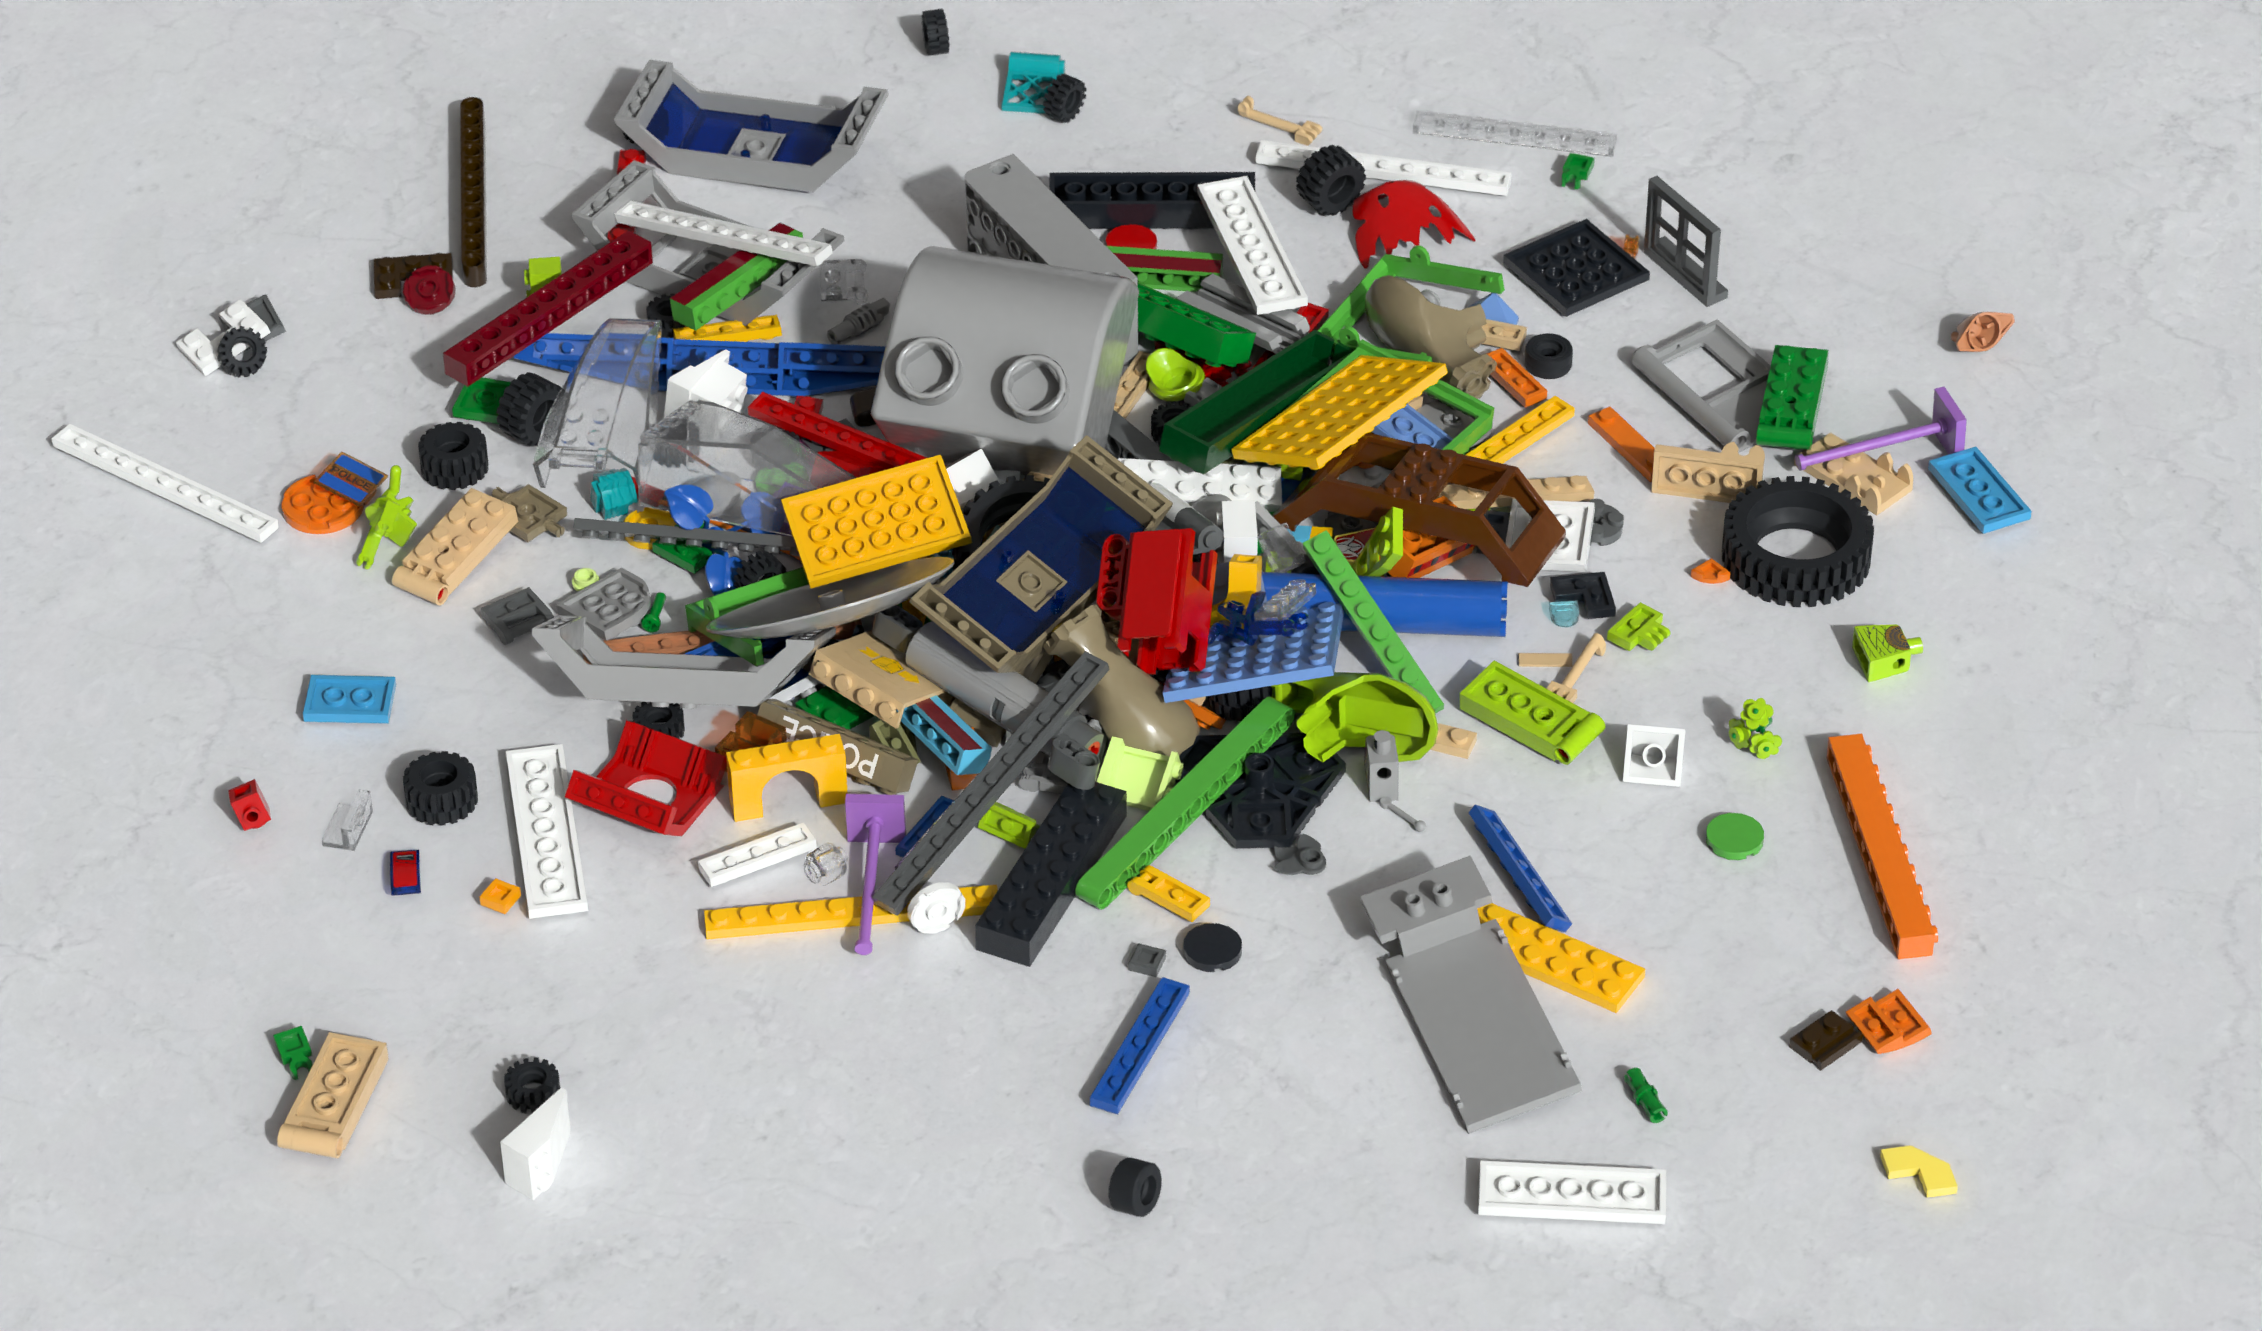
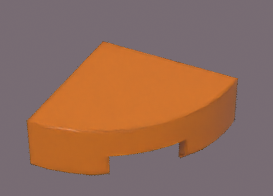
(1710, 572)

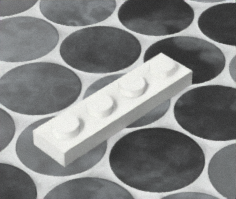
(757, 854)

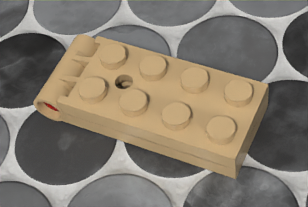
(455, 546)
(333, 1095)

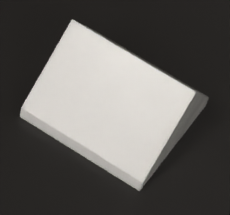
(970, 475)
(1654, 755)

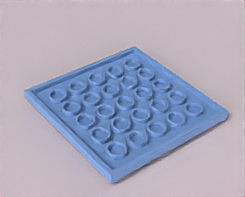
(1269, 662)

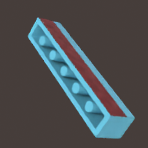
(947, 736)

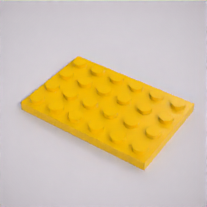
(876, 521)

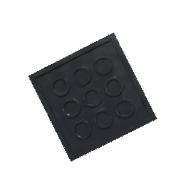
(1576, 267)

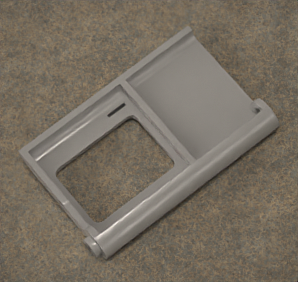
(1729, 415)

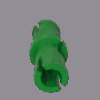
(1645, 1095)

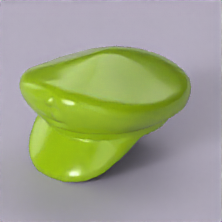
(1172, 375)

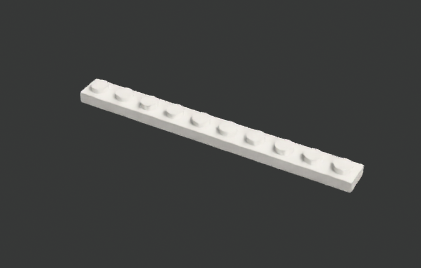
(1395, 168)
(724, 233)
(165, 483)

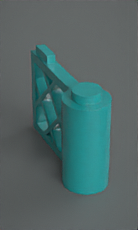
(1032, 69)

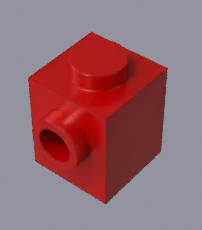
(249, 805)

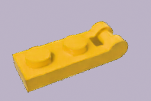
(1169, 893)

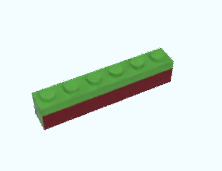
(1170, 268)
(725, 284)

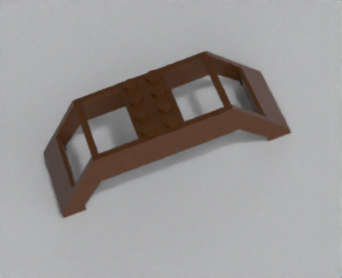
(1414, 483)

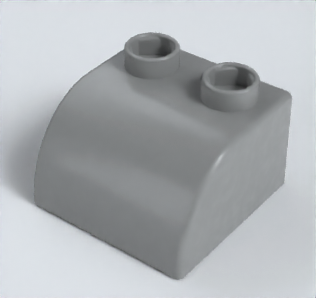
(1002, 359)

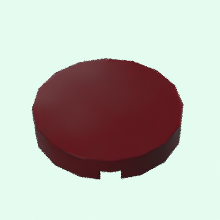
(429, 290)

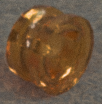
(1631, 245)

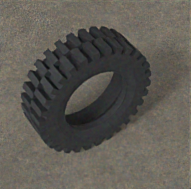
(1797, 507)

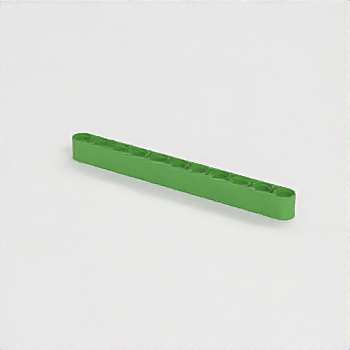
(1184, 803)

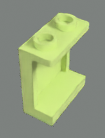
(1140, 773)

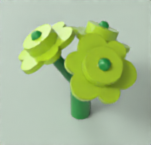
(1757, 717)

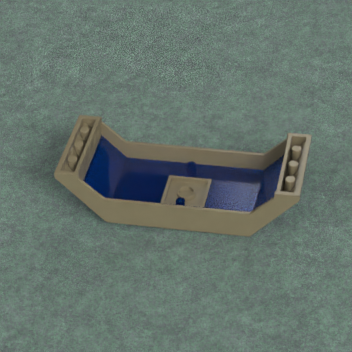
(1042, 560)

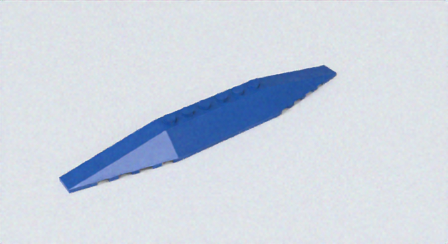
(769, 367)

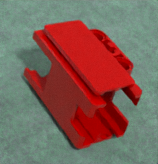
(1159, 597)

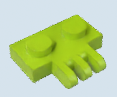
(1639, 627)

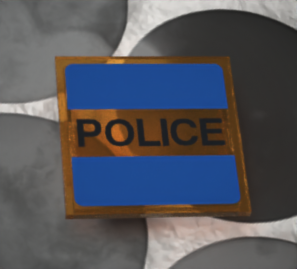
(351, 479)

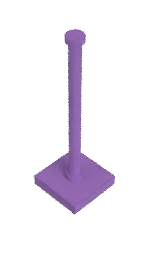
(1947, 425)
(875, 821)

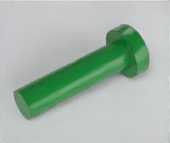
(651, 621)

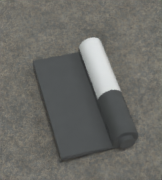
(1183, 516)

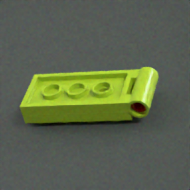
(1530, 713)

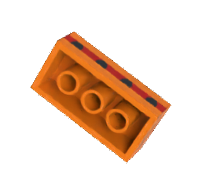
(1427, 552)

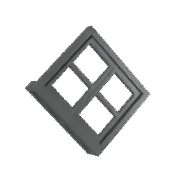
(1673, 259)

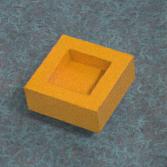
(500, 896)

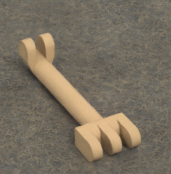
(1303, 134)
(1565, 689)

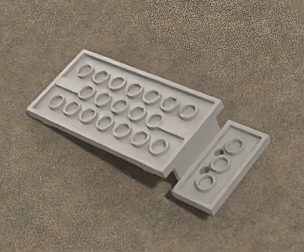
(1469, 996)

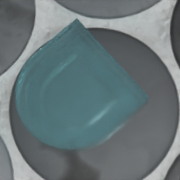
(1564, 613)

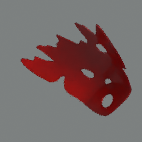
(1401, 218)

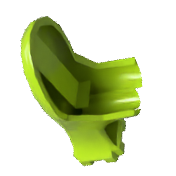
(1357, 710)

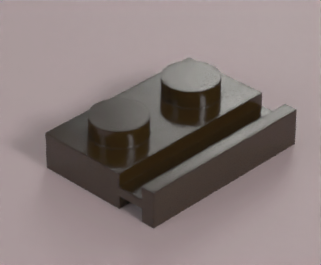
(1825, 1040)

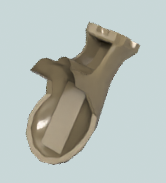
(1414, 325)
(1126, 698)

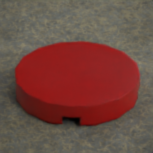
(1132, 236)

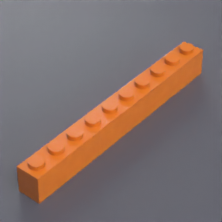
(1881, 847)

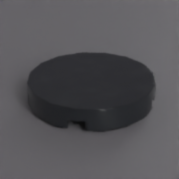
(1212, 947)

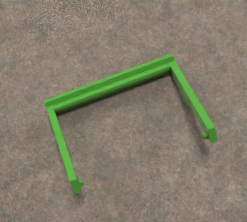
(1416, 267)
(1440, 391)
(702, 612)

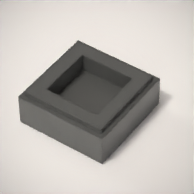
(1147, 960)

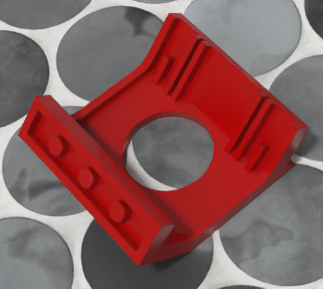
(658, 756)

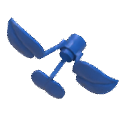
(689, 510)

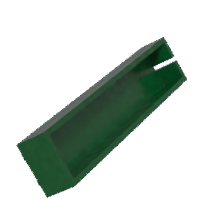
(1210, 429)

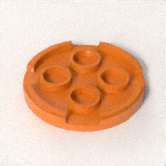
(317, 509)

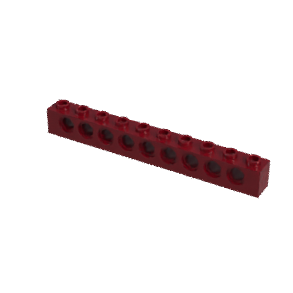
(547, 308)

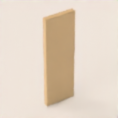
(1545, 659)

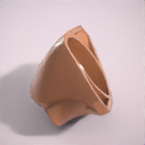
(1981, 331)

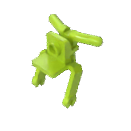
(387, 518)

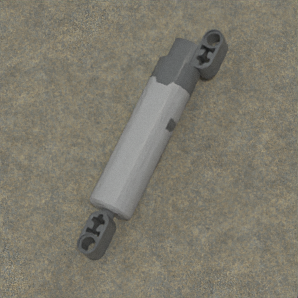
(998, 696)

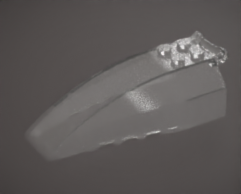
(604, 401)

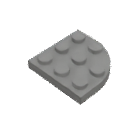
(610, 603)

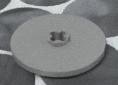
(1449, 420)

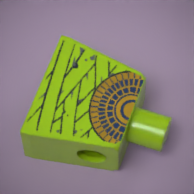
(1884, 650)

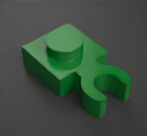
(1576, 168)
(294, 1049)

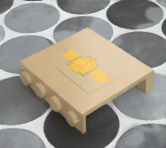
(873, 677)

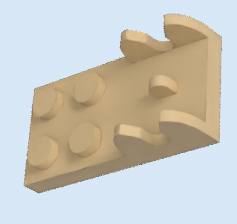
(1706, 473)
(1862, 475)

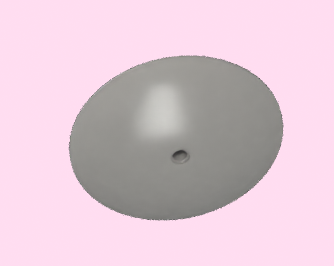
(831, 604)

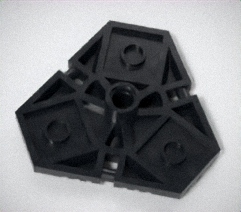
(1272, 795)

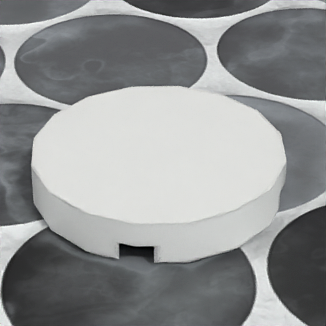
(936, 907)

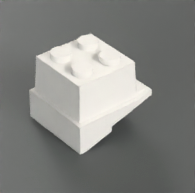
(709, 381)

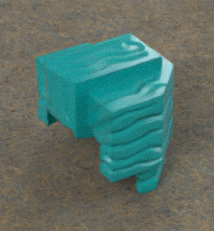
(613, 492)

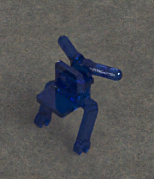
(1237, 615)

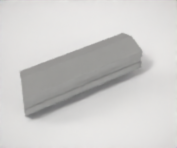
(1230, 302)

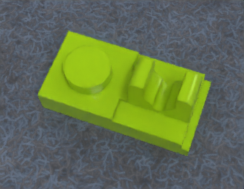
(1009, 825)

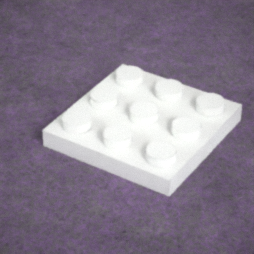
(1577, 521)

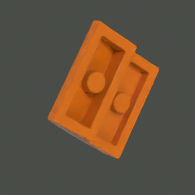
(1889, 1022)

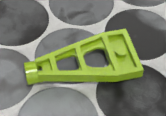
(1384, 541)

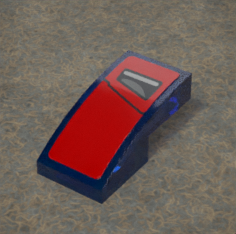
(405, 872)

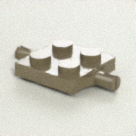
(534, 512)

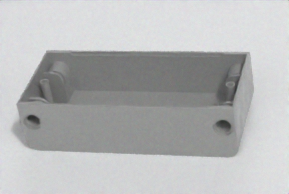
(1023, 220)

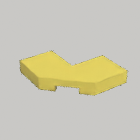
(1909, 1161)

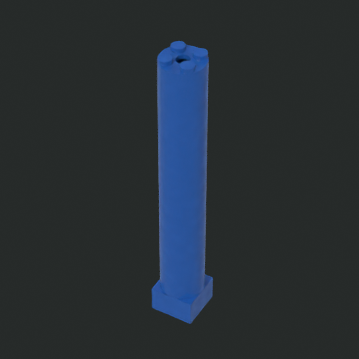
(1418, 603)

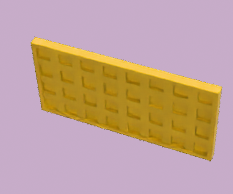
(1339, 411)

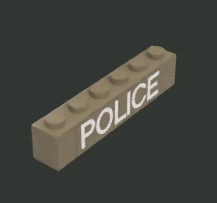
(865, 758)

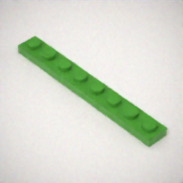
(1367, 616)

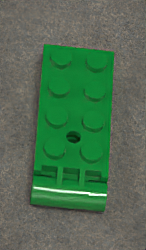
(1792, 397)

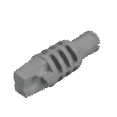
(859, 321)

